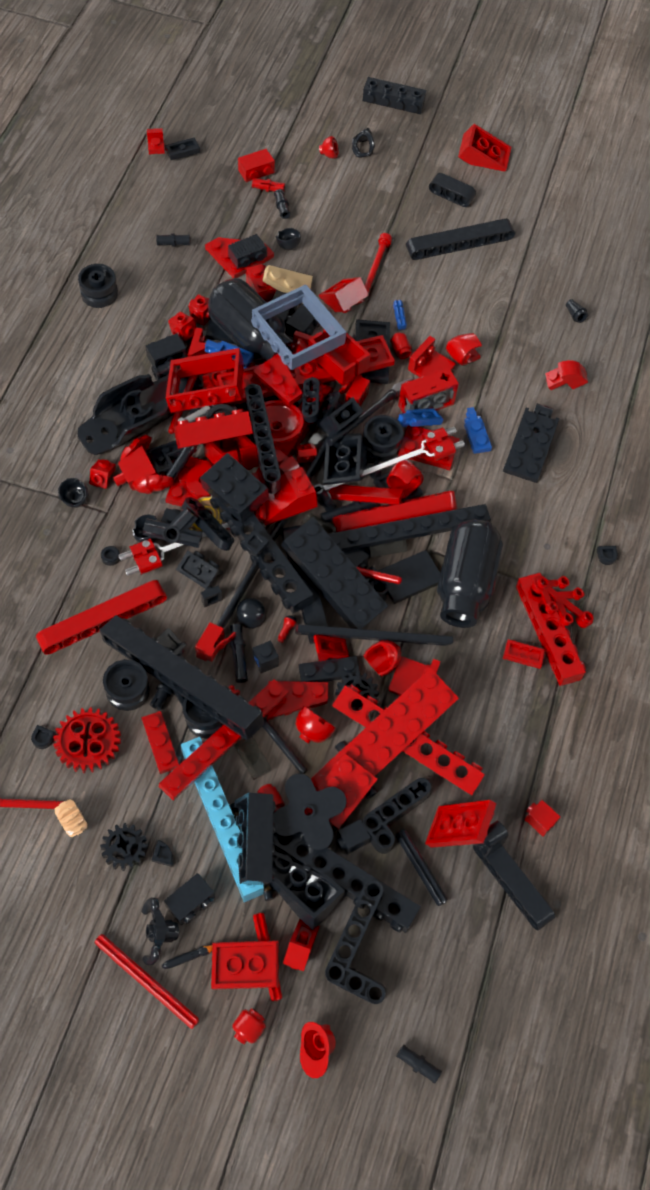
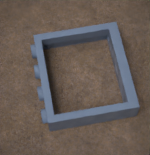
(317, 309)

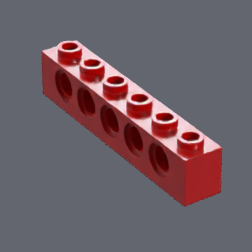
(548, 638)

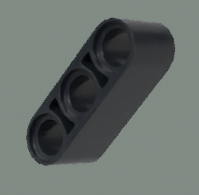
(452, 189)

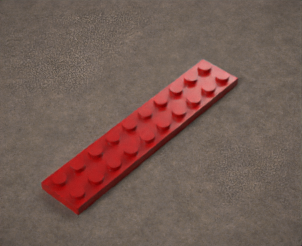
(376, 346)

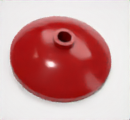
(284, 421)

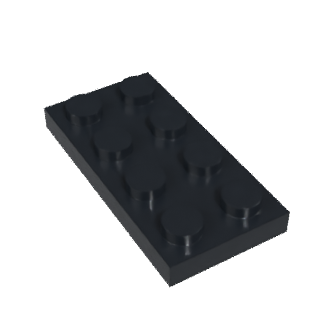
(367, 329)

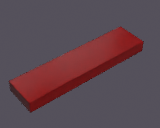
(367, 494)

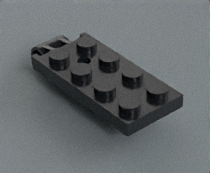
(531, 448)

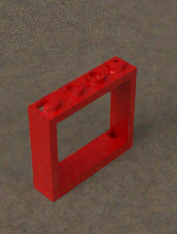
(200, 365)

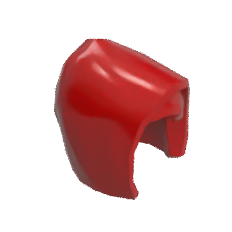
(463, 349)
(405, 476)
(383, 656)

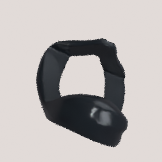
(363, 136)

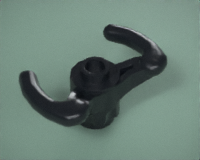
(158, 930)

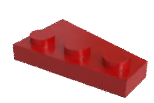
(278, 380)

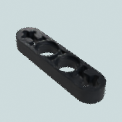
(209, 524)

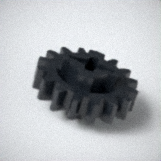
(362, 684)
(132, 843)

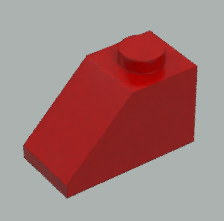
(300, 946)

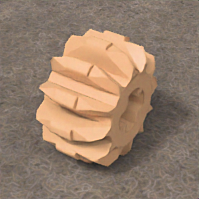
(71, 818)

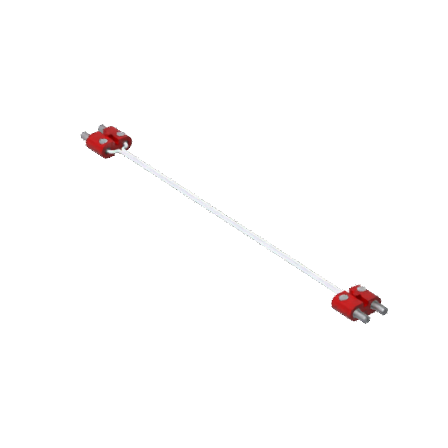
(435, 441)

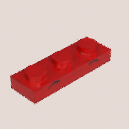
(160, 742)

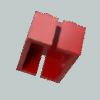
(344, 360)
(240, 448)

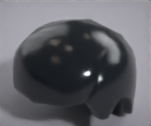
(288, 238)
(73, 492)
(138, 529)
(251, 613)

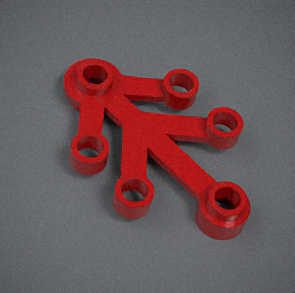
(545, 587)

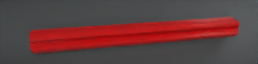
(147, 981)

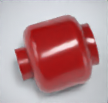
(249, 1026)

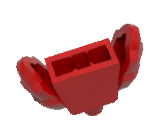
(138, 469)

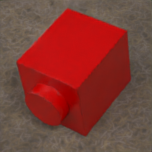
(541, 817)

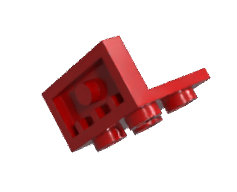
(427, 361)
(408, 673)

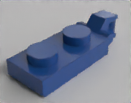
(211, 347)
(420, 417)
(476, 432)

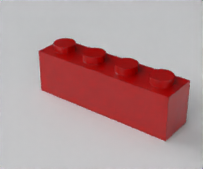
(213, 429)

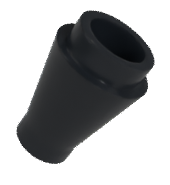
(576, 311)

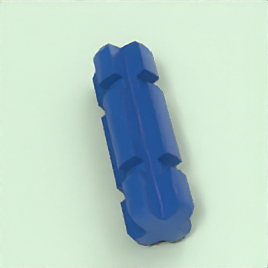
(399, 315)

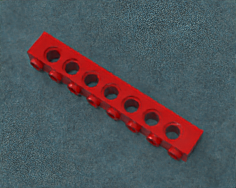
(468, 783)

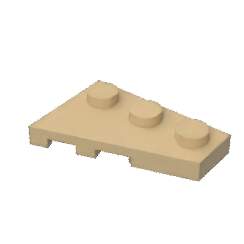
(284, 279)

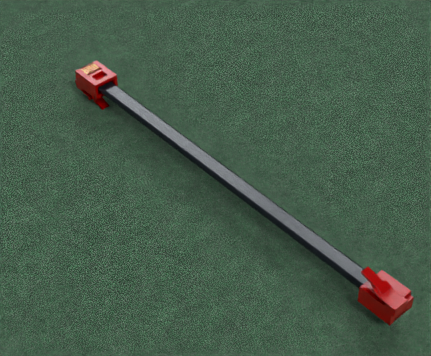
(213, 637)

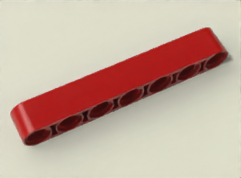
(391, 512)
(92, 620)

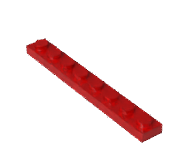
(217, 745)

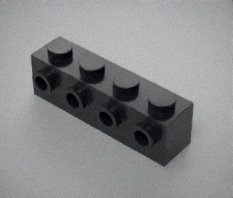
(394, 95)

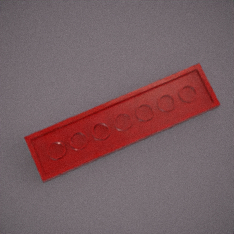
(396, 726)

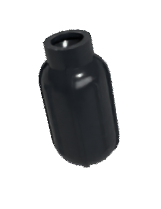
(231, 310)
(469, 571)

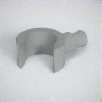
(318, 440)

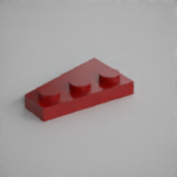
(300, 694)

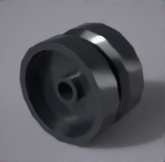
(98, 285)
(383, 437)
(126, 685)
(199, 721)

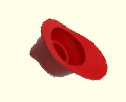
(316, 1046)

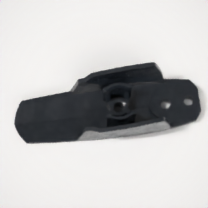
(128, 412)

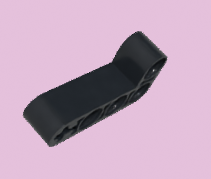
(398, 810)

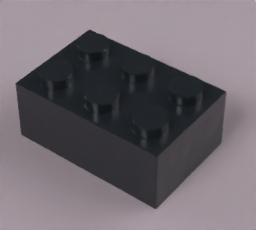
(234, 487)

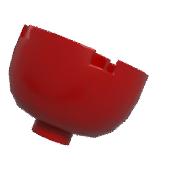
(313, 726)

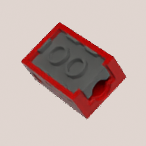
(429, 391)

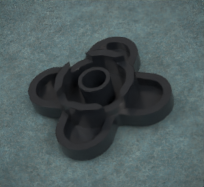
(324, 803)

